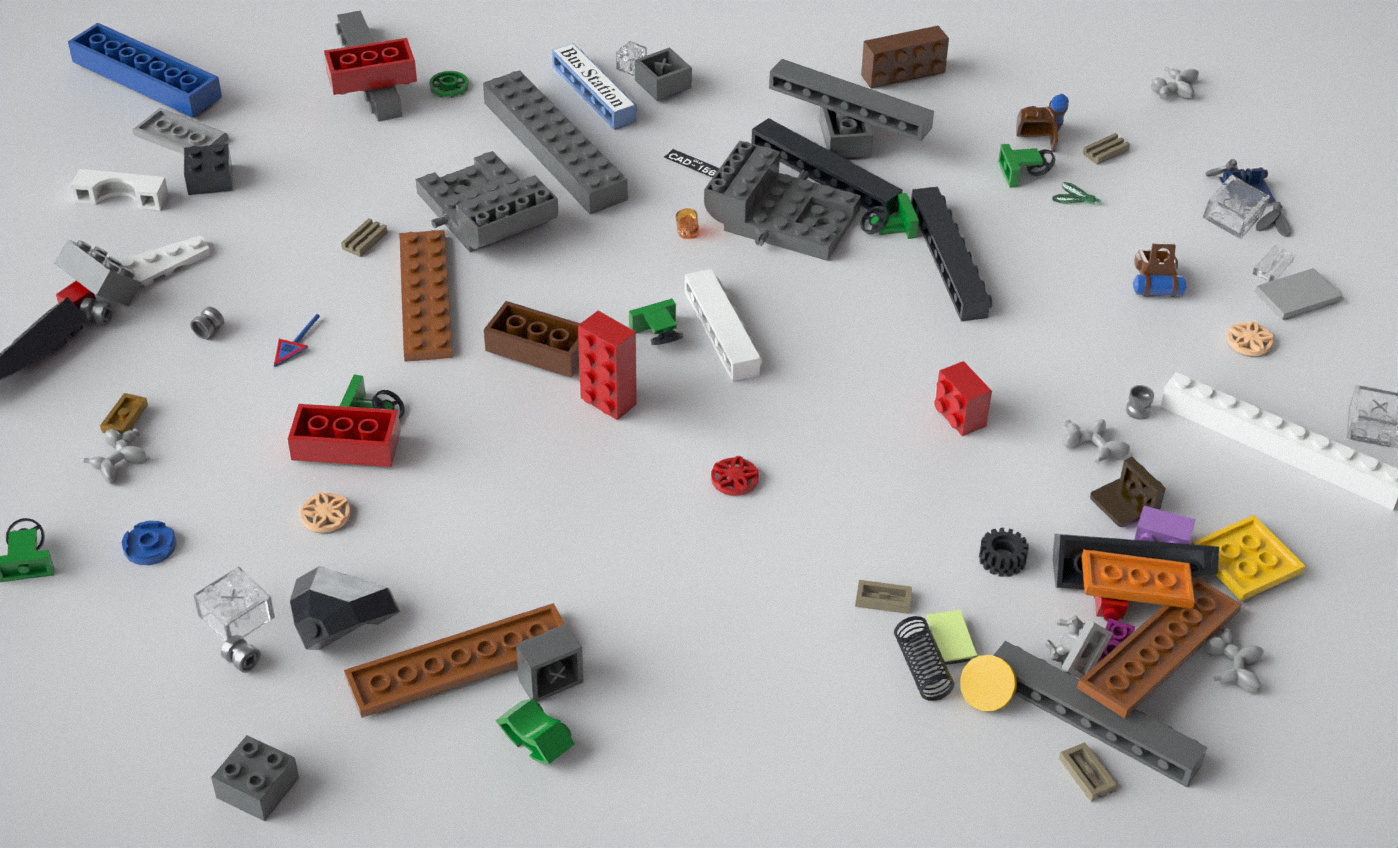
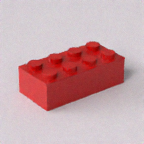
(370, 66)
(607, 364)
(344, 435)

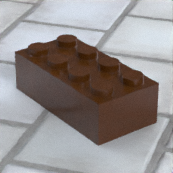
(904, 56)
(534, 338)

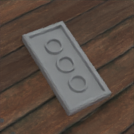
(177, 131)

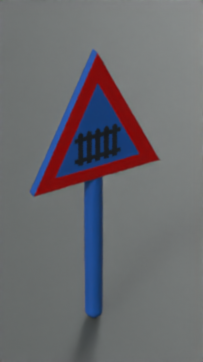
(288, 349)

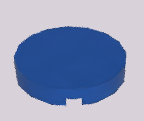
(149, 543)

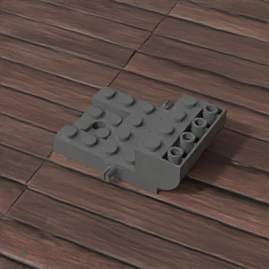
(492, 205)
(776, 207)

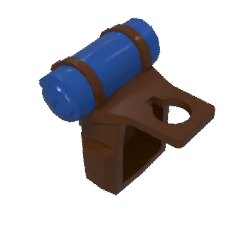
(1043, 121)
(1158, 271)

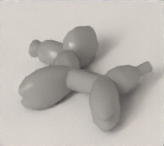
(1180, 85)
(1106, 449)
(124, 451)
(1247, 655)

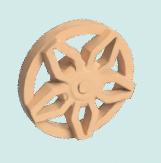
(1250, 338)
(325, 512)

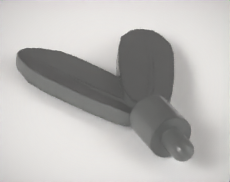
(1230, 165)
(1274, 217)

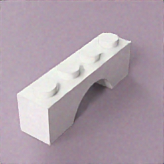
(95, 186)

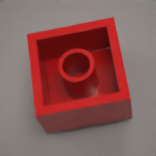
(963, 398)

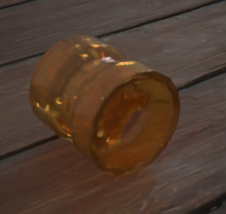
(687, 223)

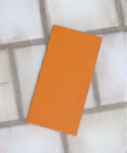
(1138, 579)

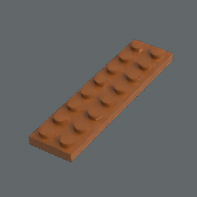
(425, 296)
(1157, 650)
(446, 662)

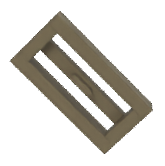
(1105, 145)
(361, 235)
(883, 600)
(1083, 774)

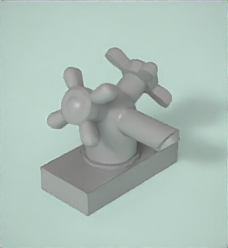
(1083, 648)

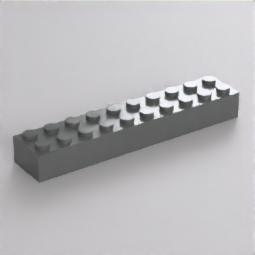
(555, 142)

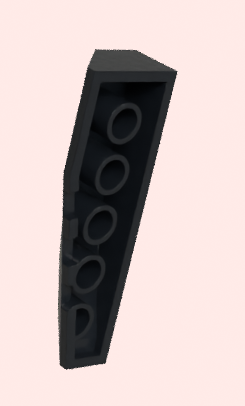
(41, 337)
(1069, 551)

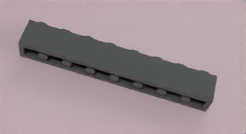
(354, 31)
(851, 99)
(1135, 736)

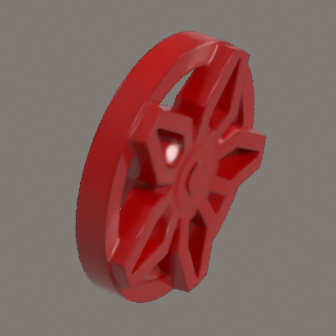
(734, 476)

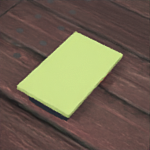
(952, 636)

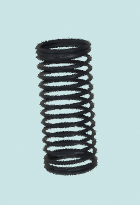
(913, 638)

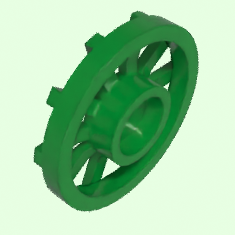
(448, 83)

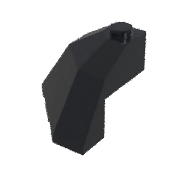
(334, 604)

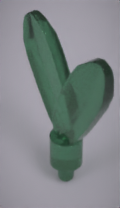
(1075, 195)

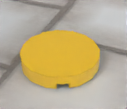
(988, 683)

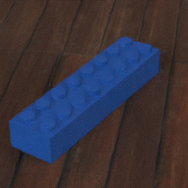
(145, 69)

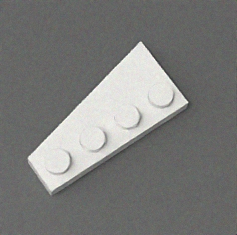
(165, 259)

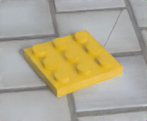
(1251, 558)

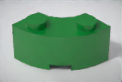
(537, 731)

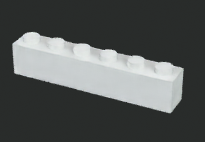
(723, 325)

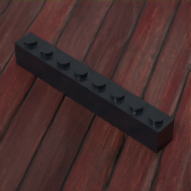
(826, 166)
(950, 254)

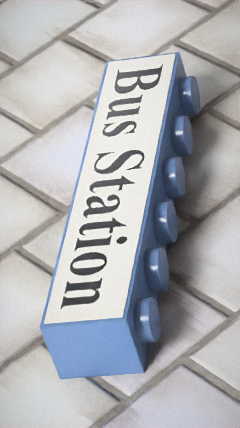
(594, 86)

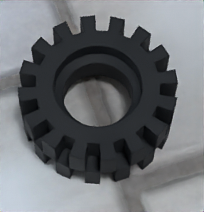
(1000, 562)

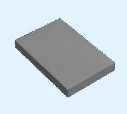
(1298, 293)

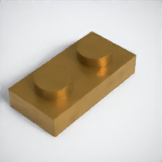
(124, 413)

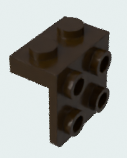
(1128, 495)

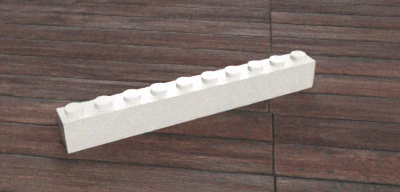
(1282, 440)

